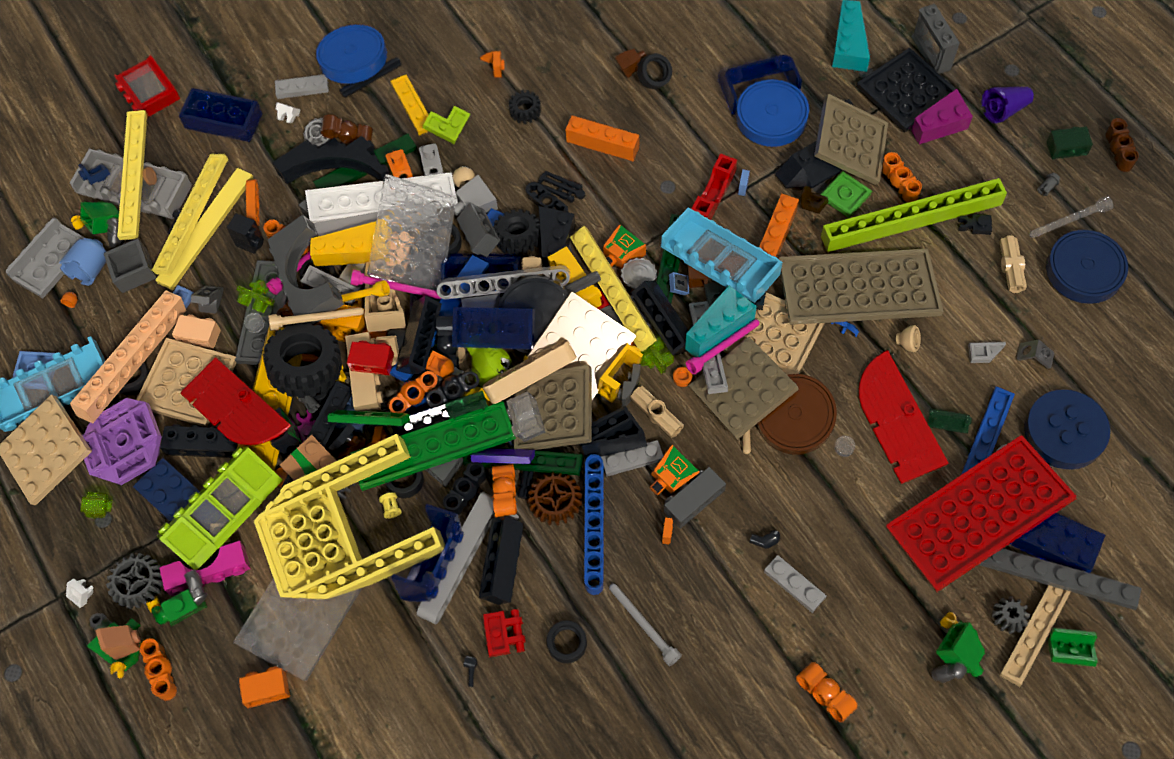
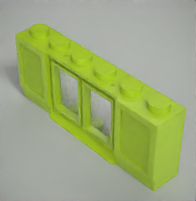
(219, 507)

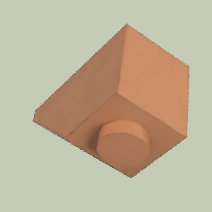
(118, 641)

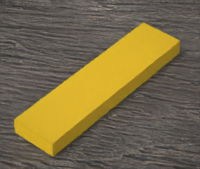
(410, 102)

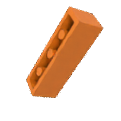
(602, 138)
(779, 225)

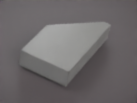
(984, 351)

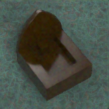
(812, 201)

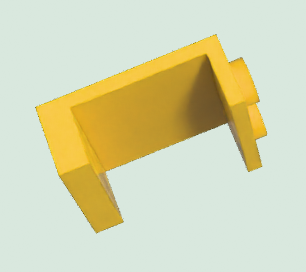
(607, 385)

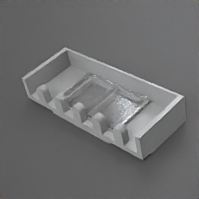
(157, 199)

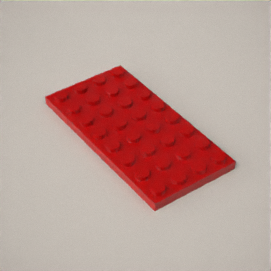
(980, 512)

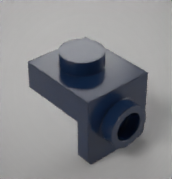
(94, 175)

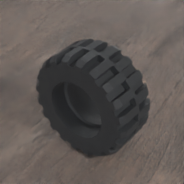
(305, 379)

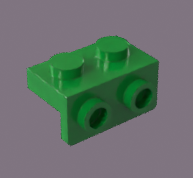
(1073, 647)

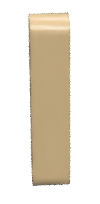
(529, 371)

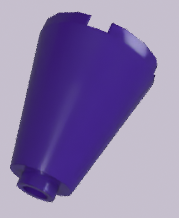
(1005, 101)

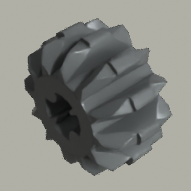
(1002, 614)

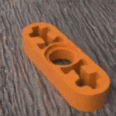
(252, 200)

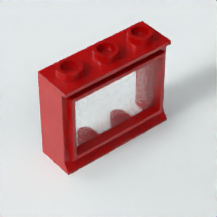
(147, 87)

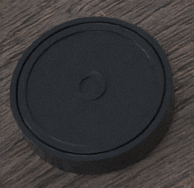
(535, 293)

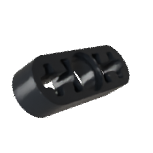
(544, 194)

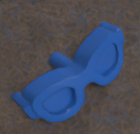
(851, 327)

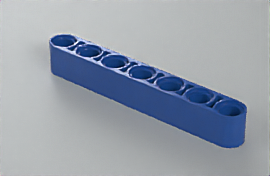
(597, 532)

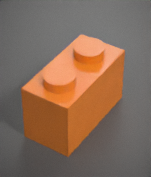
(264, 687)

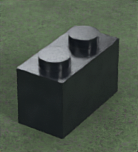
(245, 233)

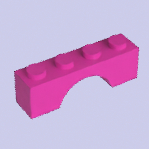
(230, 561)

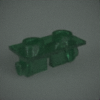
(466, 404)
(949, 421)

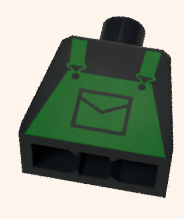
(290, 439)

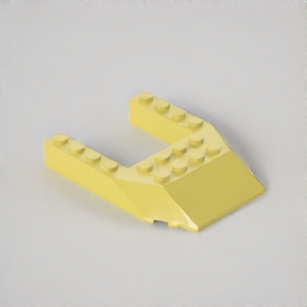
(311, 538)

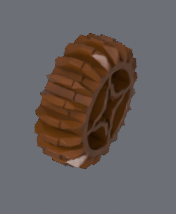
(547, 498)

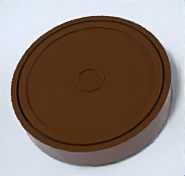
(801, 420)

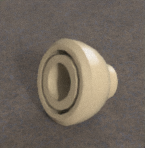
(909, 338)

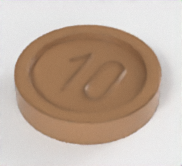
(149, 176)

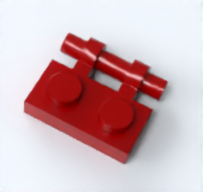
(497, 636)

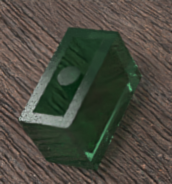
(1069, 142)

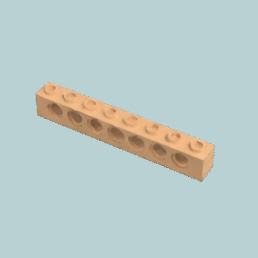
(128, 357)

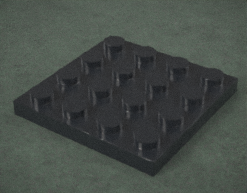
(905, 88)

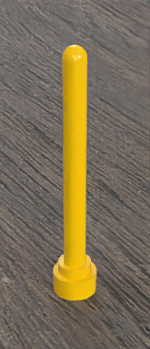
(379, 289)

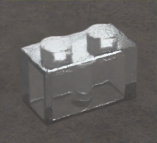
(525, 417)

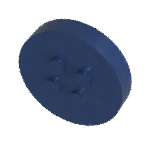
(1087, 266)
(1067, 429)

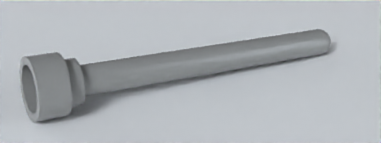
(670, 655)

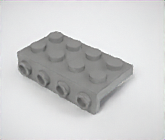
(38, 264)

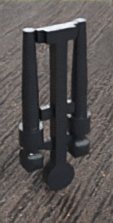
(580, 194)

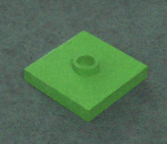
(846, 194)

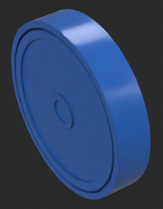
(351, 54)
(772, 112)

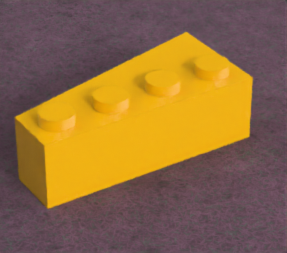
(343, 246)

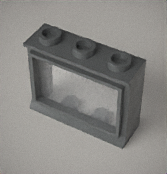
(935, 39)

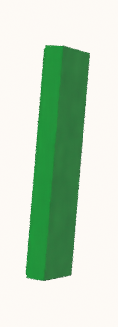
(369, 417)

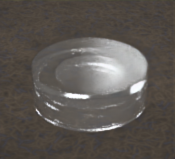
(254, 322)
(844, 446)

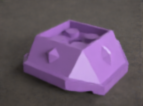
(123, 442)

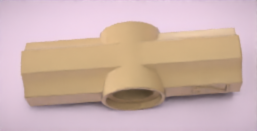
(1013, 264)
(649, 403)

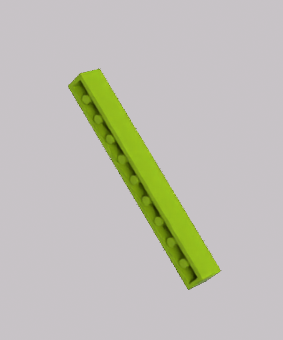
(913, 215)

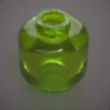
(96, 505)

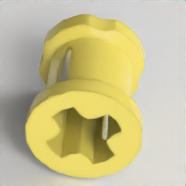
(390, 505)

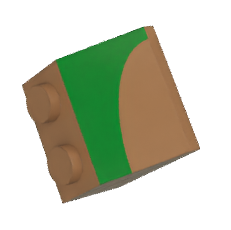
(306, 459)

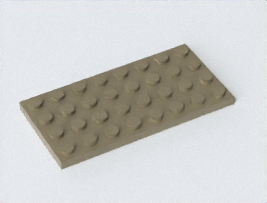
(860, 286)

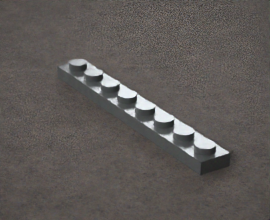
(1065, 578)

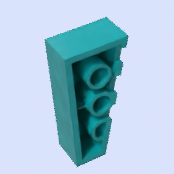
(851, 42)
(722, 319)

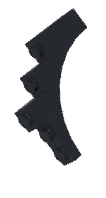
(332, 155)

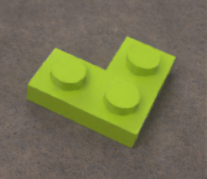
(447, 128)

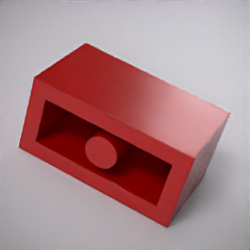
(370, 357)

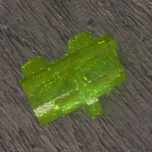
(261, 301)
(653, 356)

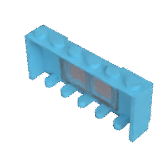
(721, 254)
(59, 377)

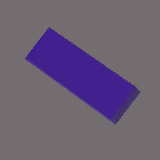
(513, 456)

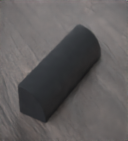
(418, 336)

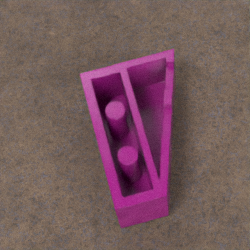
(942, 119)

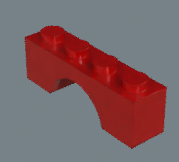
(718, 183)

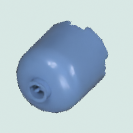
(84, 260)

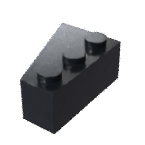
(555, 231)
(614, 434)

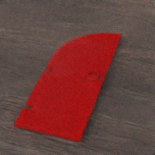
(228, 399)
(900, 422)

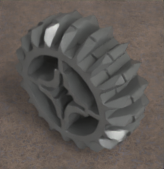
(128, 572)

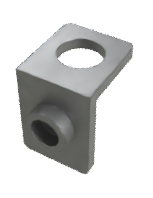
(1038, 351)

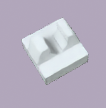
(283, 110)
(77, 593)

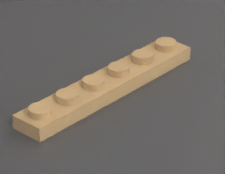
(1035, 635)

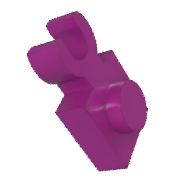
(306, 426)

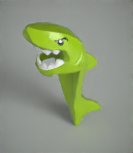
(488, 362)

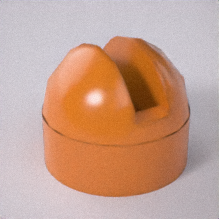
(69, 299)

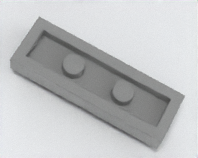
(301, 86)
(314, 278)
(632, 459)
(795, 584)

